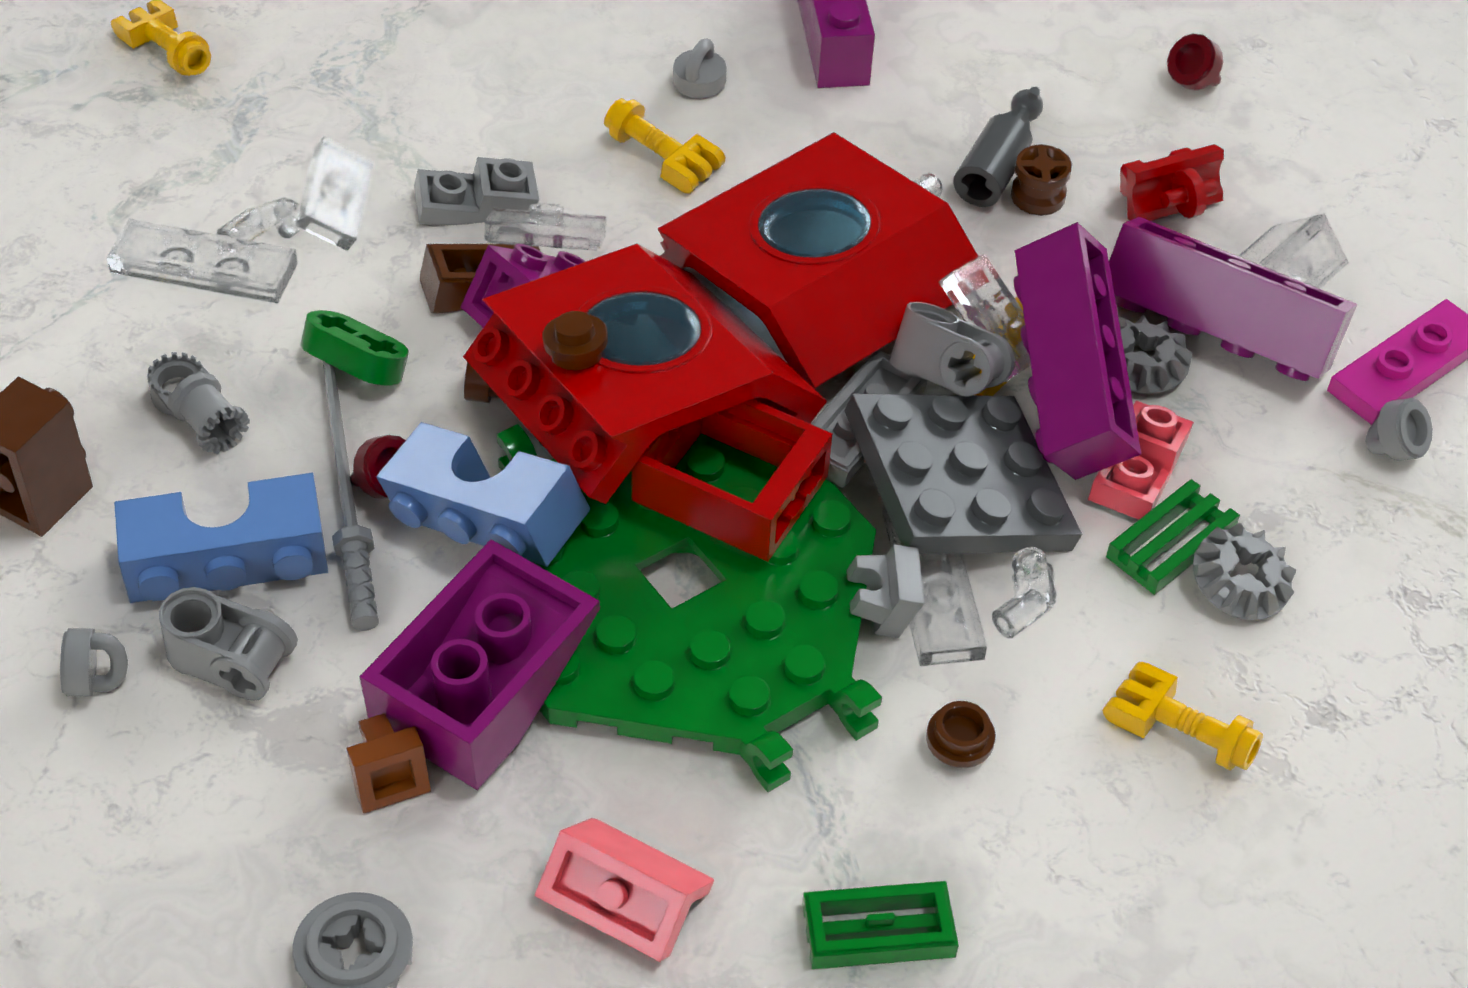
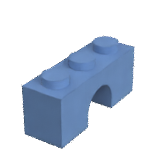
(446, 487)
(270, 542)

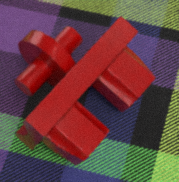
(1173, 184)

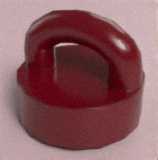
(1195, 62)
(370, 460)

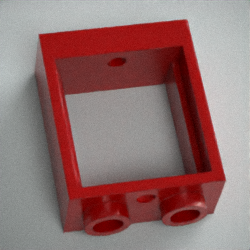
(761, 431)

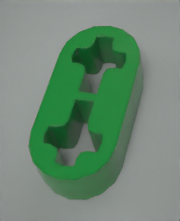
(354, 347)

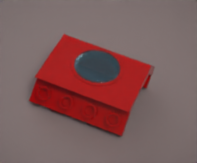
(824, 252)
(666, 363)

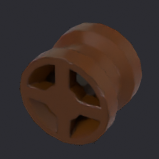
(1041, 179)

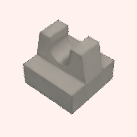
(894, 589)

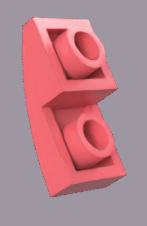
(1138, 483)

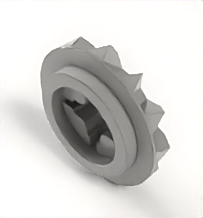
(1170, 358)
(1244, 595)
(335, 925)

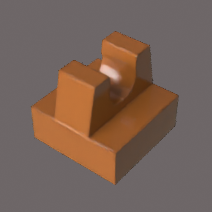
(387, 764)

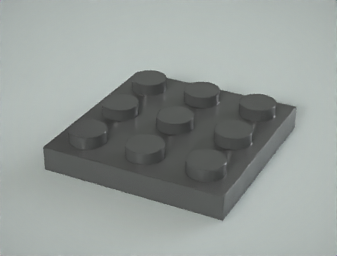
(961, 473)

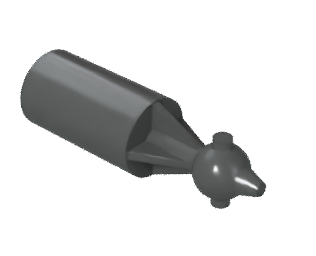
(994, 154)

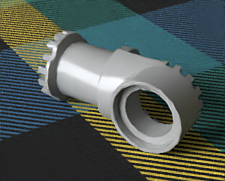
(197, 401)

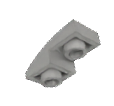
(469, 198)

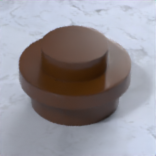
(575, 340)
(961, 734)

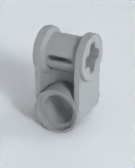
(942, 347)
(232, 642)

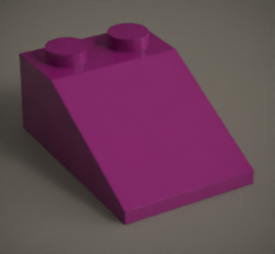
(479, 661)

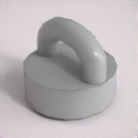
(699, 71)
(1401, 430)
(80, 660)

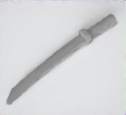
(352, 541)

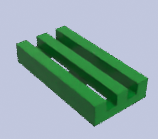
(1155, 520)
(879, 936)

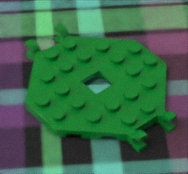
(736, 656)

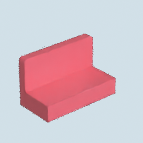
(621, 886)

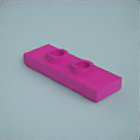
(1404, 362)

